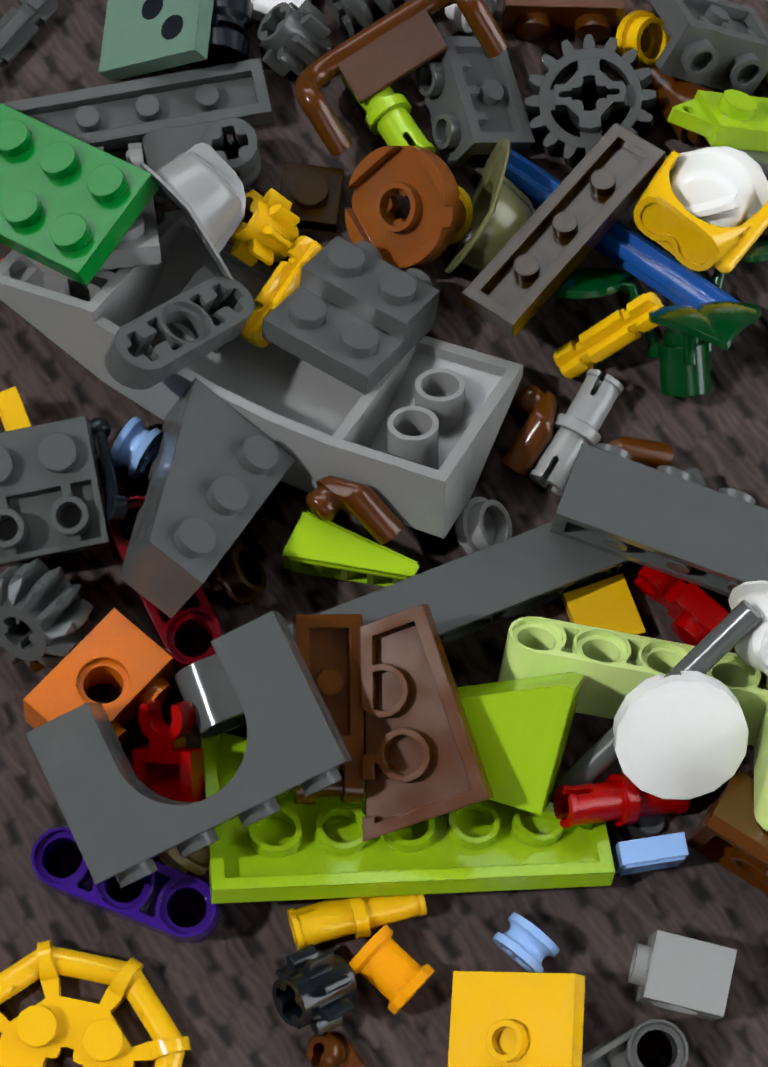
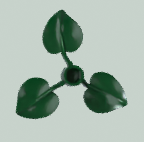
(690, 329)

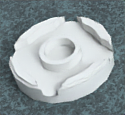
(680, 735)

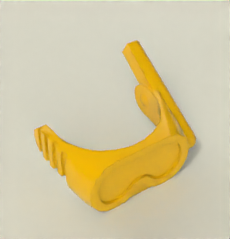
(687, 237)

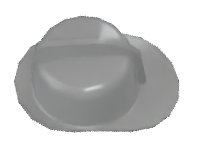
(207, 195)

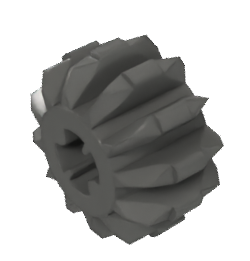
(40, 615)

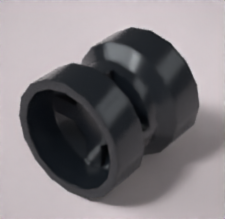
(228, 31)

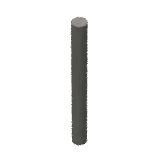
(700, 658)

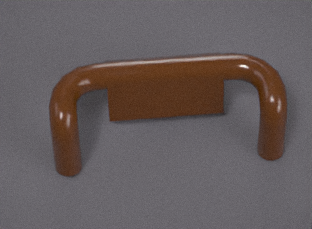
(385, 55)

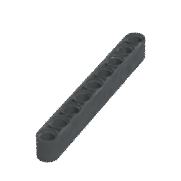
(461, 596)

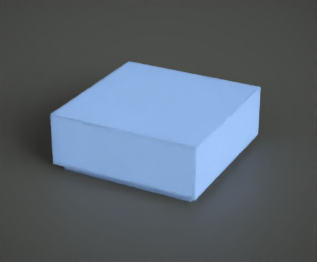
(650, 853)

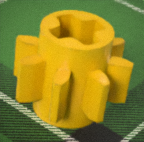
(265, 230)

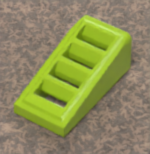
(340, 554)

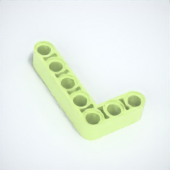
(619, 663)

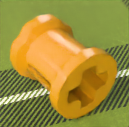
(390, 969)

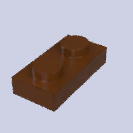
(540, 18)

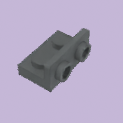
(713, 43)
(472, 102)

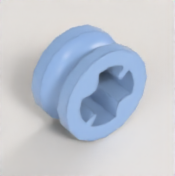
(136, 447)
(526, 944)

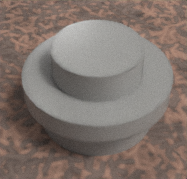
(482, 524)

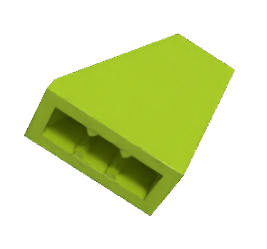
(522, 734)

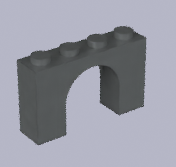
(127, 824)

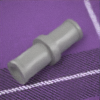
(576, 427)

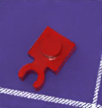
(686, 604)
(167, 762)

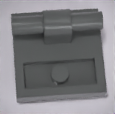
(50, 492)

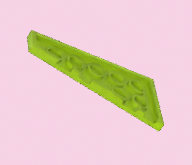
(322, 853)

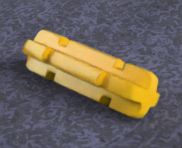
(278, 287)
(607, 336)

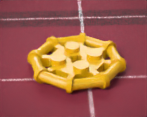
(84, 1025)

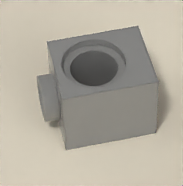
(683, 974)

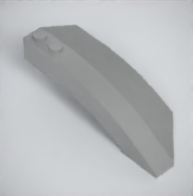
(410, 438)

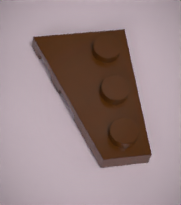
(416, 730)

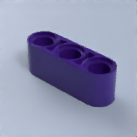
(148, 910)

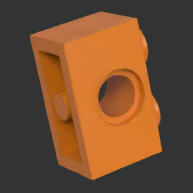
(112, 655)

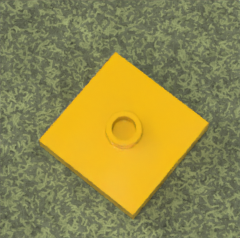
(516, 1019)

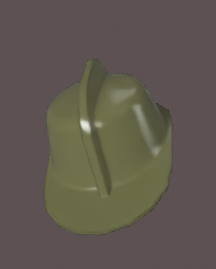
(497, 214)

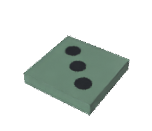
(153, 36)

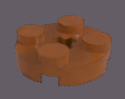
(433, 200)

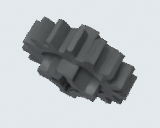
(566, 100)

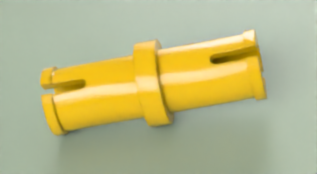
(350, 916)

